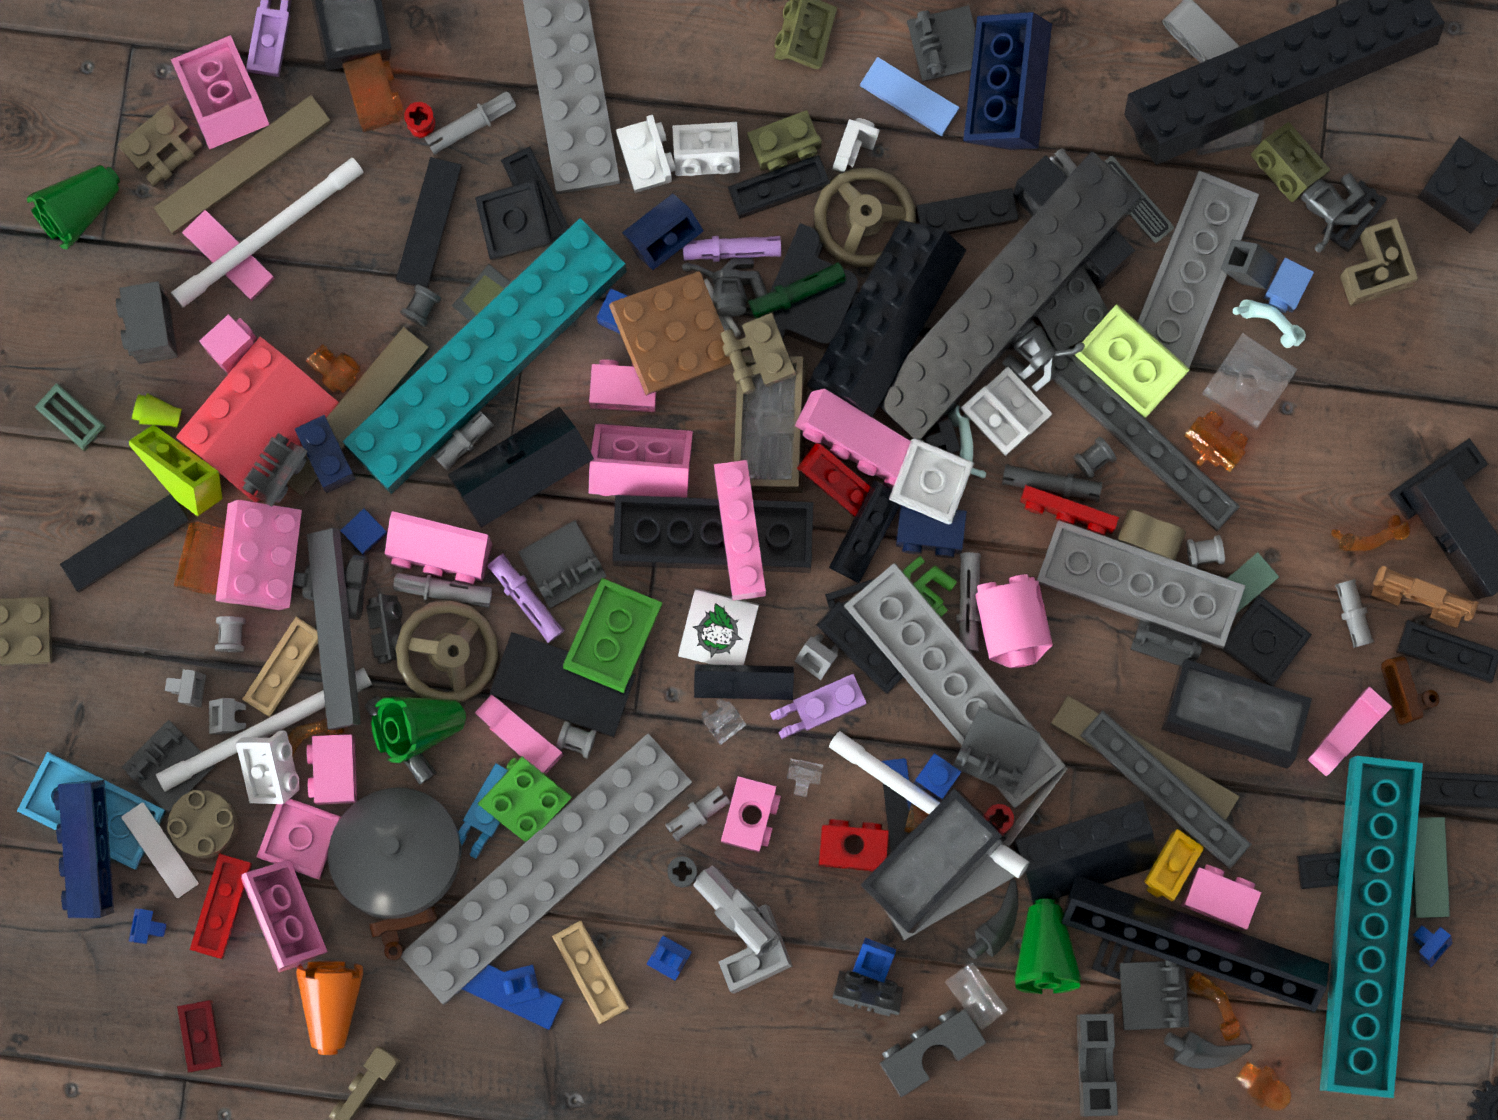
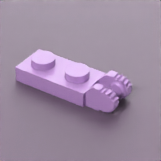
(268, 39)
(822, 705)

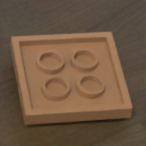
(671, 332)

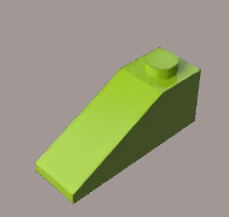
(178, 469)

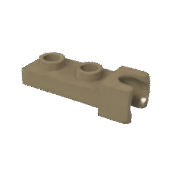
(380, 1066)

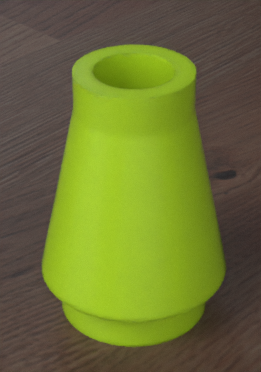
(154, 411)

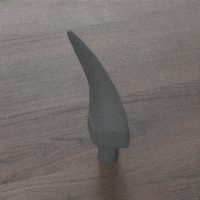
(997, 930)
(1201, 1054)

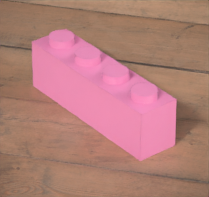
(853, 435)
(739, 530)

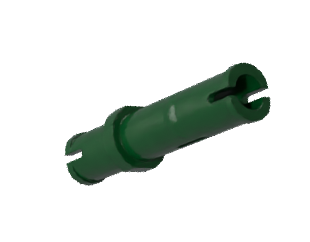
(798, 290)

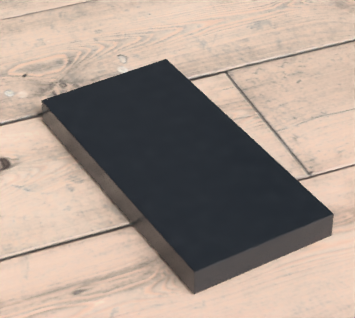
(535, 679)

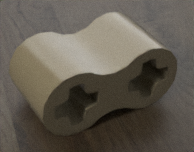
(1151, 534)

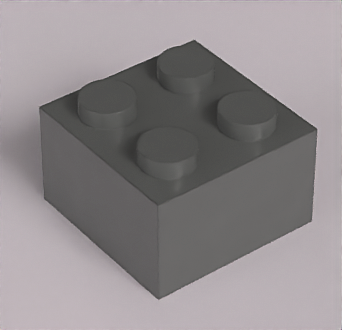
(147, 322)

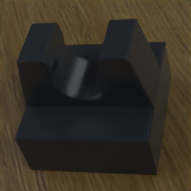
(945, 438)

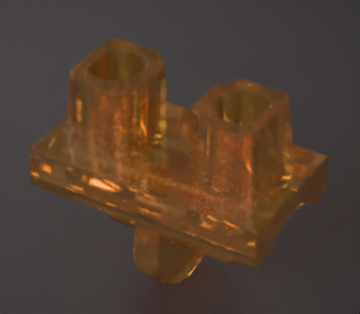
(1213, 444)
(1264, 1087)

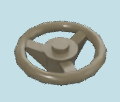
(864, 215)
(447, 651)

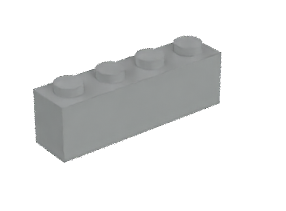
(983, 880)

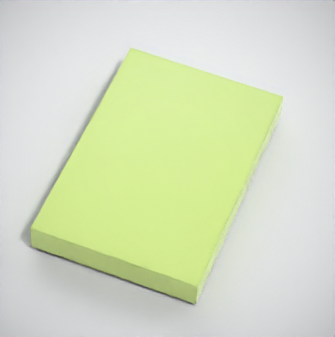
(1131, 361)

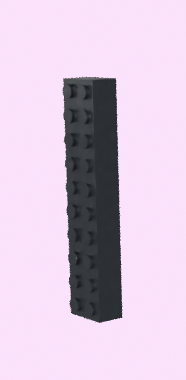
(1278, 72)
(1008, 295)

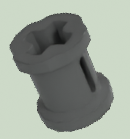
(420, 305)
(1094, 457)
(690, 865)

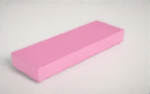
(216, 241)

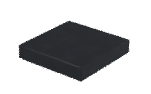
(514, 220)
(1265, 641)

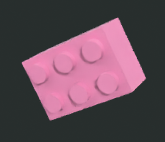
(258, 555)

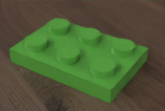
(612, 635)

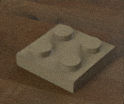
(25, 631)

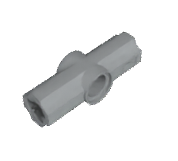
(736, 910)

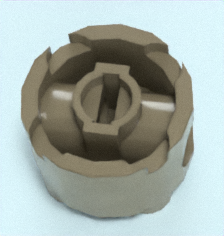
(203, 824)

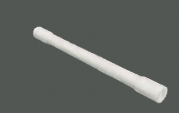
(199, 283)
(858, 755)
(186, 769)

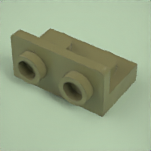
(805, 32)
(784, 141)
(1289, 161)

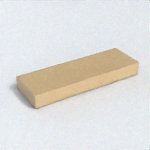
(282, 667)
(590, 972)

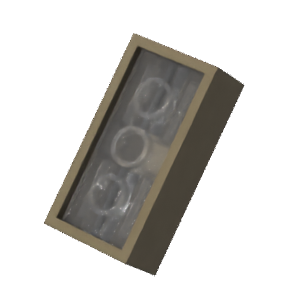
(768, 431)

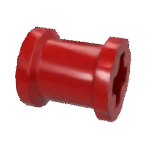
(412, 113)
(1005, 812)

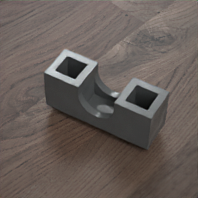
(905, 1065)
(1095, 1065)

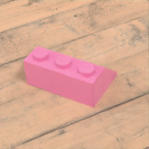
(640, 461)
(437, 548)
(284, 915)

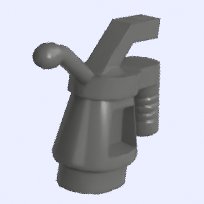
(1328, 204)
(728, 283)
(1037, 350)

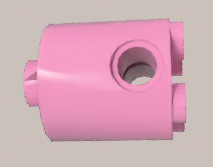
(1014, 621)

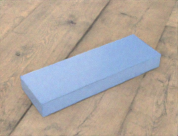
(909, 96)

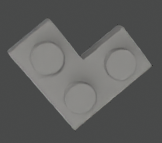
(748, 968)

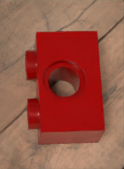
(833, 852)

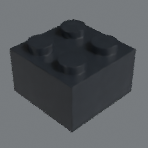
(1463, 185)

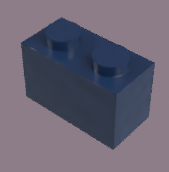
(663, 231)
(325, 454)
(922, 532)

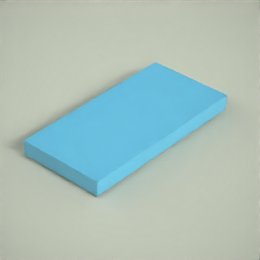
(40, 806)

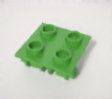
(524, 799)

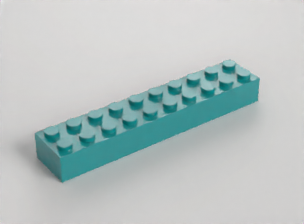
(485, 356)
(1371, 927)

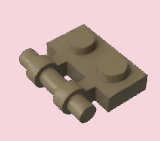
(154, 139)
(768, 351)

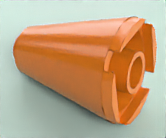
(329, 1002)

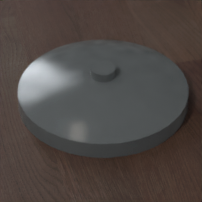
(394, 853)

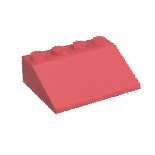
(251, 405)

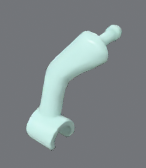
(1292, 334)
(966, 440)

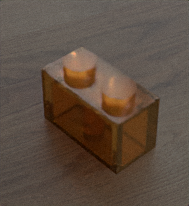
(371, 92)

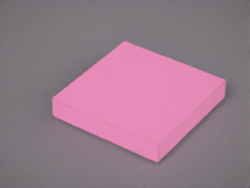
(299, 835)

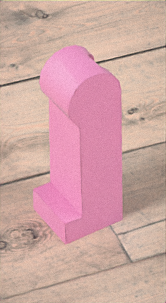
(1349, 730)
(519, 735)

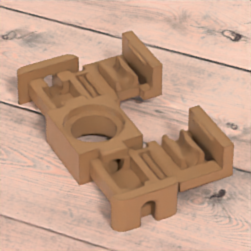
(1446, 606)

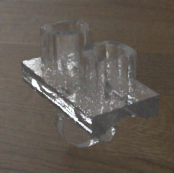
(976, 995)

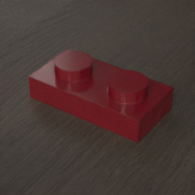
(199, 1036)

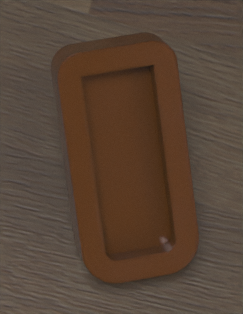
(1403, 693)
(389, 929)

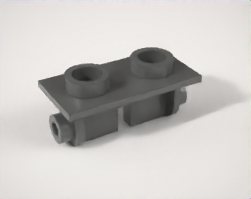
(386, 614)
(1165, 644)

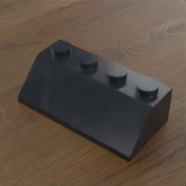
(1092, 848)

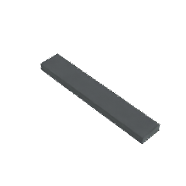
(333, 629)
(1165, 789)

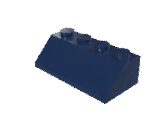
(1008, 81)
(85, 849)

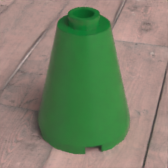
(74, 203)
(414, 724)
(1046, 952)

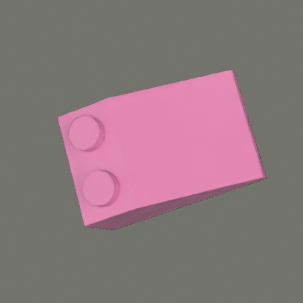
(220, 92)

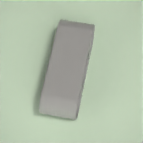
(1198, 31)

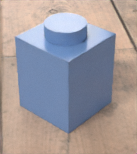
(1288, 286)

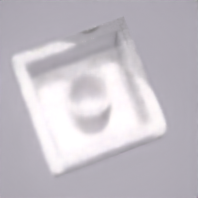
(1249, 381)

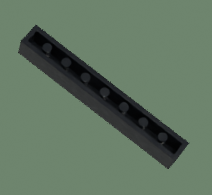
(1196, 943)

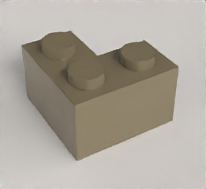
(1387, 268)

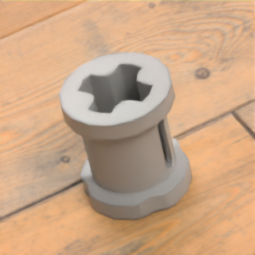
(1205, 551)
(230, 634)
(576, 739)

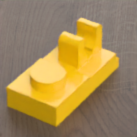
(1173, 865)

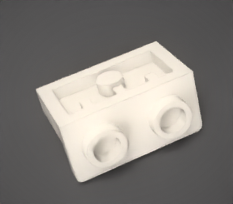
(856, 134)
(706, 149)
(645, 155)
(268, 768)

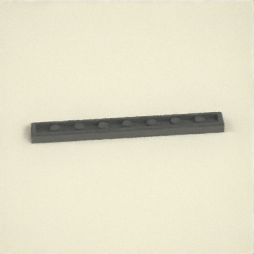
(1143, 440)

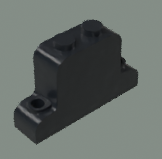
(819, 315)

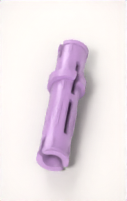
(732, 248)
(529, 603)

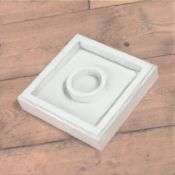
(931, 481)

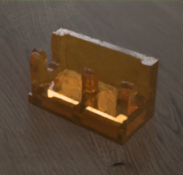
(200, 559)

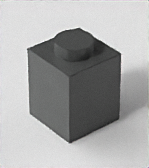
(1249, 264)

